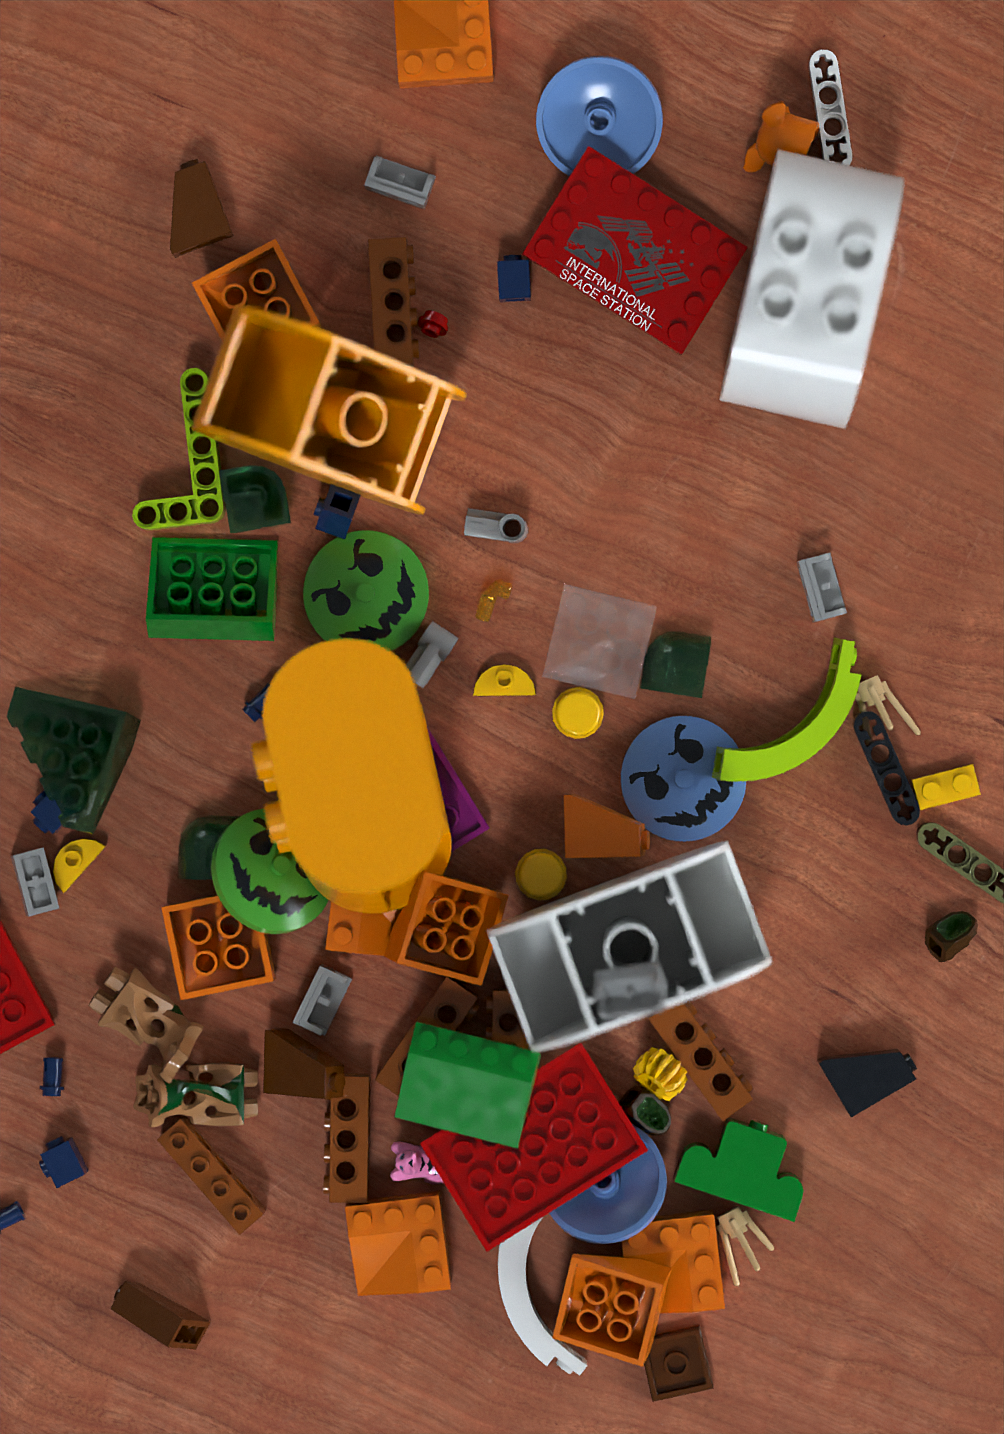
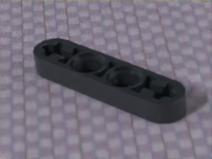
(882, 769)

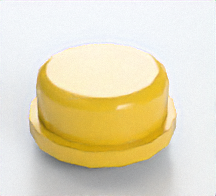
(577, 713)
(541, 874)

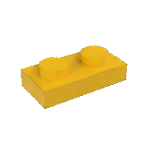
(946, 787)

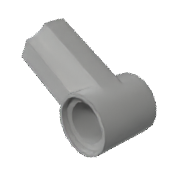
(492, 525)
(432, 649)

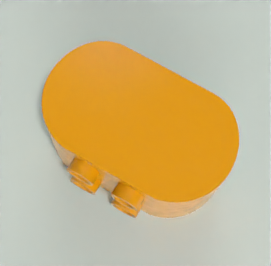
(324, 407)
(352, 775)

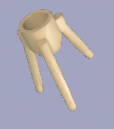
(873, 693)
(734, 1223)

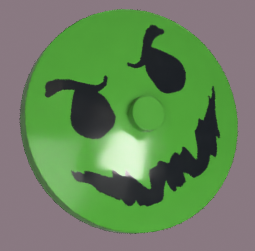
(366, 590)
(258, 882)

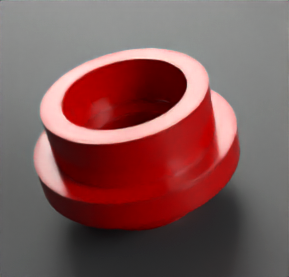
(433, 324)

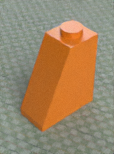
(601, 832)

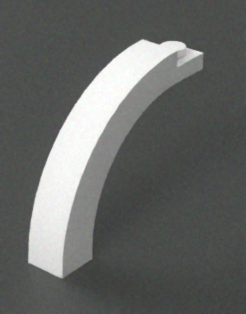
(522, 1310)

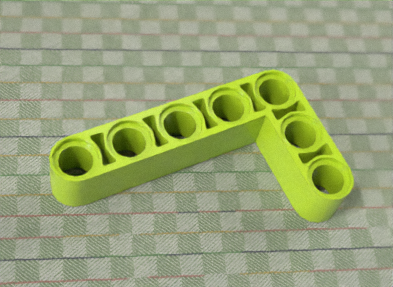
(197, 463)

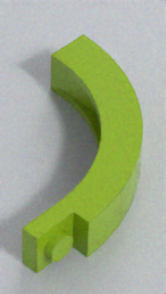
(807, 736)

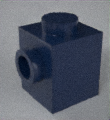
(336, 511)
(46, 814)
(62, 1161)

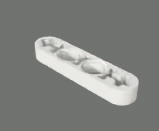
(827, 111)

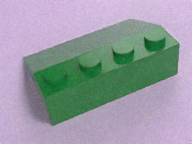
(212, 589)
(467, 1084)

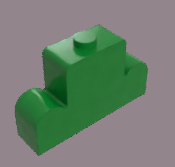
(743, 1169)

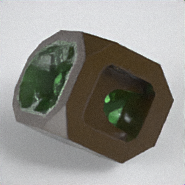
(950, 935)
(646, 1111)

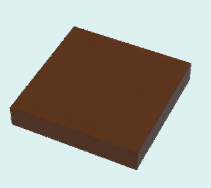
(678, 1364)

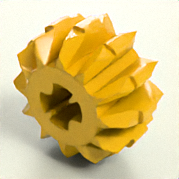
(660, 1073)

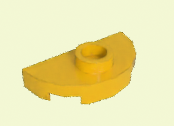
(504, 681)
(74, 860)

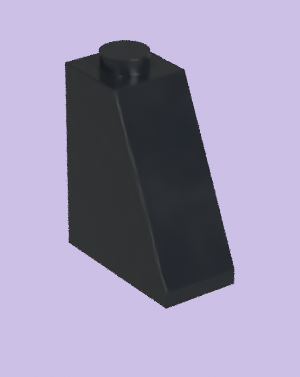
(867, 1076)

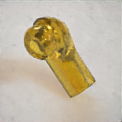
(489, 597)

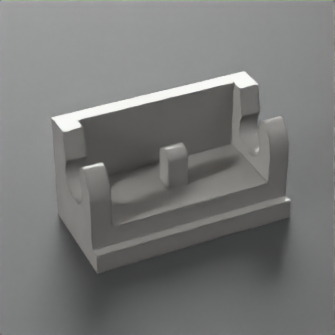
(399, 182)
(821, 587)
(35, 882)
(630, 990)
(322, 1000)

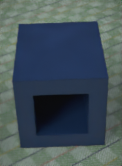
(513, 279)

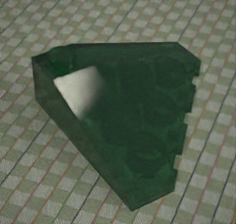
(76, 750)

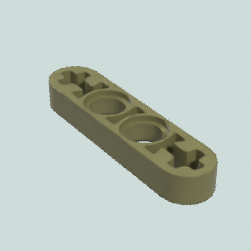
(967, 866)

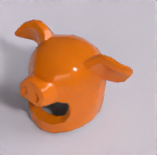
(781, 132)

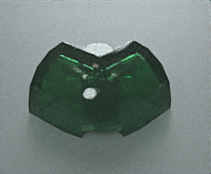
(254, 499)
(676, 664)
(198, 844)

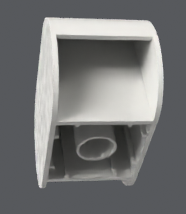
(812, 289)
(677, 912)

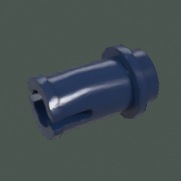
(255, 707)
(52, 1076)
(11, 1215)

